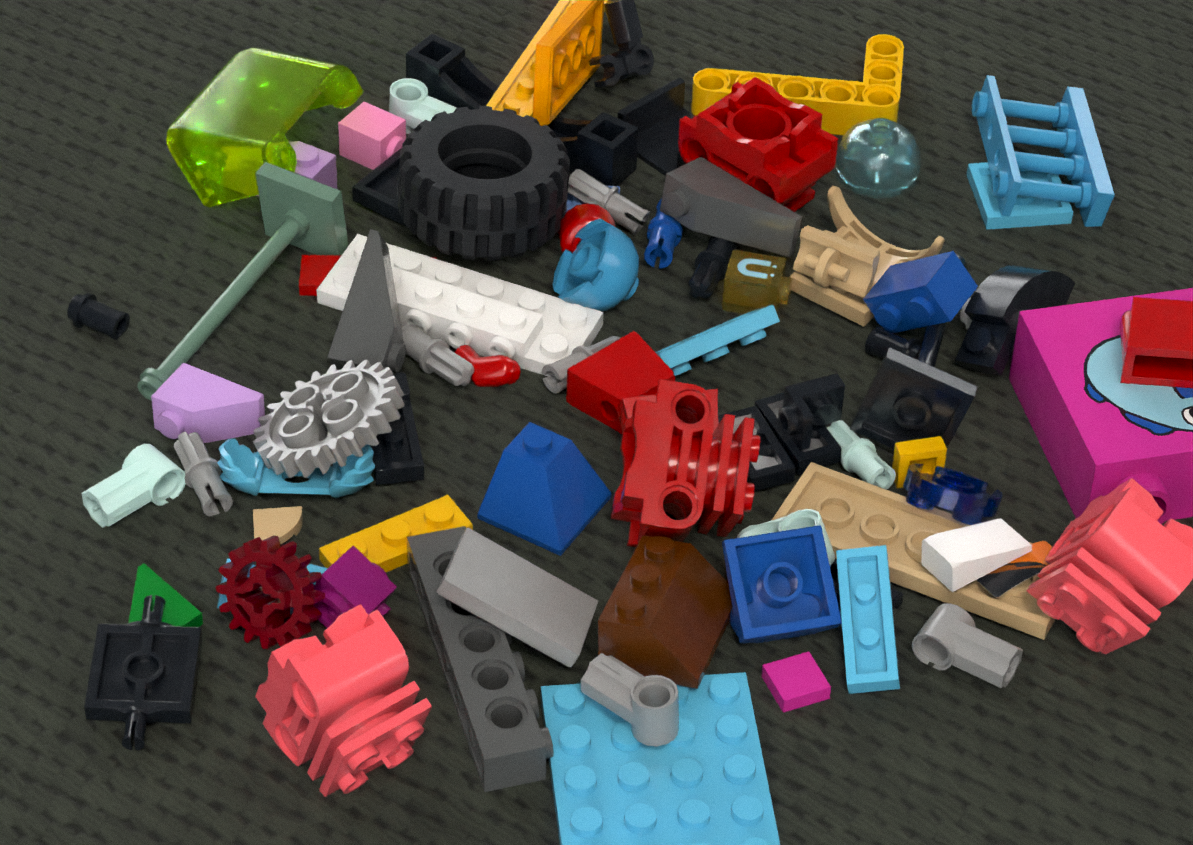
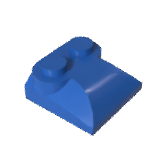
(780, 585)

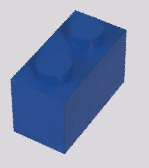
(920, 292)

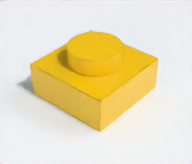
(922, 451)

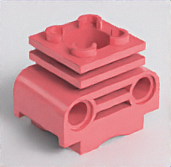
(1115, 569)
(343, 701)

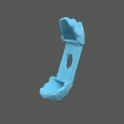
(250, 475)

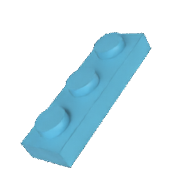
(713, 342)
(867, 619)

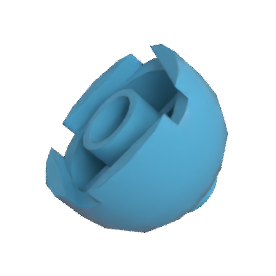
(599, 270)

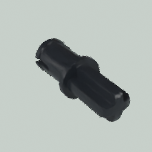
(711, 267)

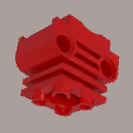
(762, 142)
(683, 466)

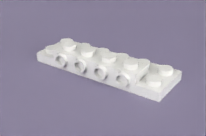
(472, 308)

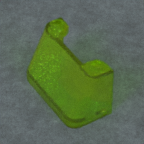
(245, 116)

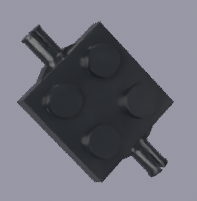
(143, 673)

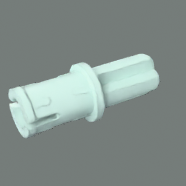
(861, 456)

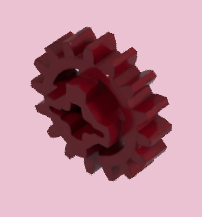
(273, 587)

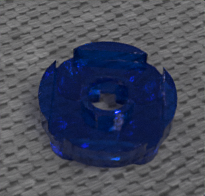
(951, 491)

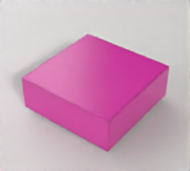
(796, 681)

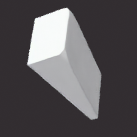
(971, 552)

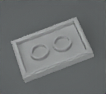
(518, 597)

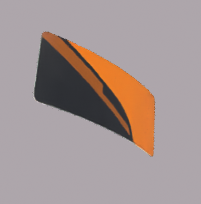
(1016, 571)

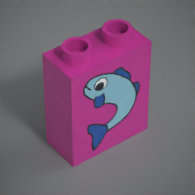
(1089, 422)

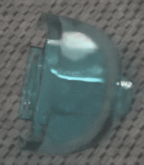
(878, 158)

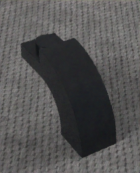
(996, 313)

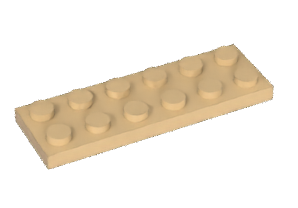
(870, 516)

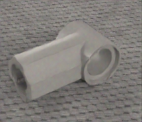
(954, 640)
(643, 701)

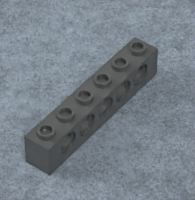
(480, 674)

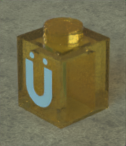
(755, 282)

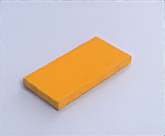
(564, 58)

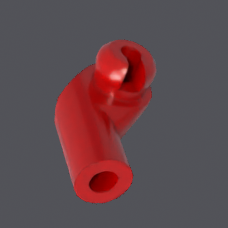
(490, 370)

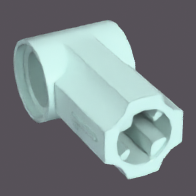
(411, 102)
(143, 478)

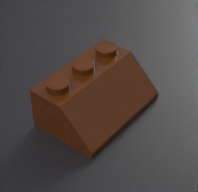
(666, 612)

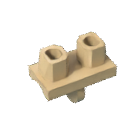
(836, 261)

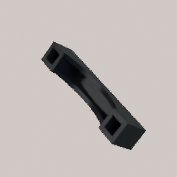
(598, 147)

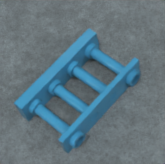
(1074, 138)

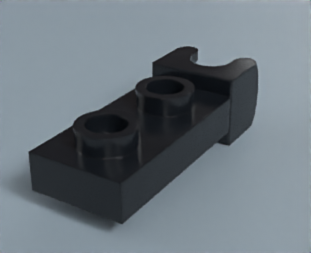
(399, 452)

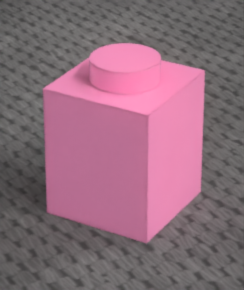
(370, 135)

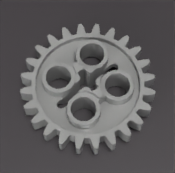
(328, 418)

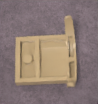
(852, 230)

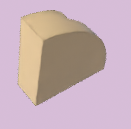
(278, 522)

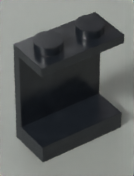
(658, 125)

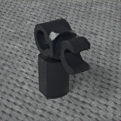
(632, 57)

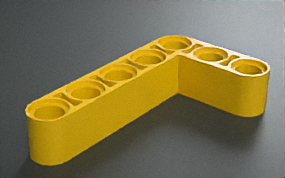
(839, 101)

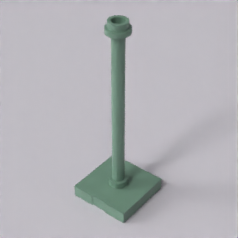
(293, 213)

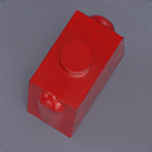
(1157, 343)

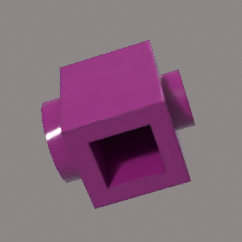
(353, 582)

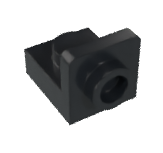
(810, 405)

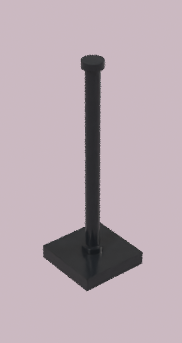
(913, 397)

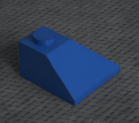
(543, 490)

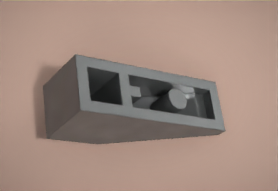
(728, 208)
(370, 317)

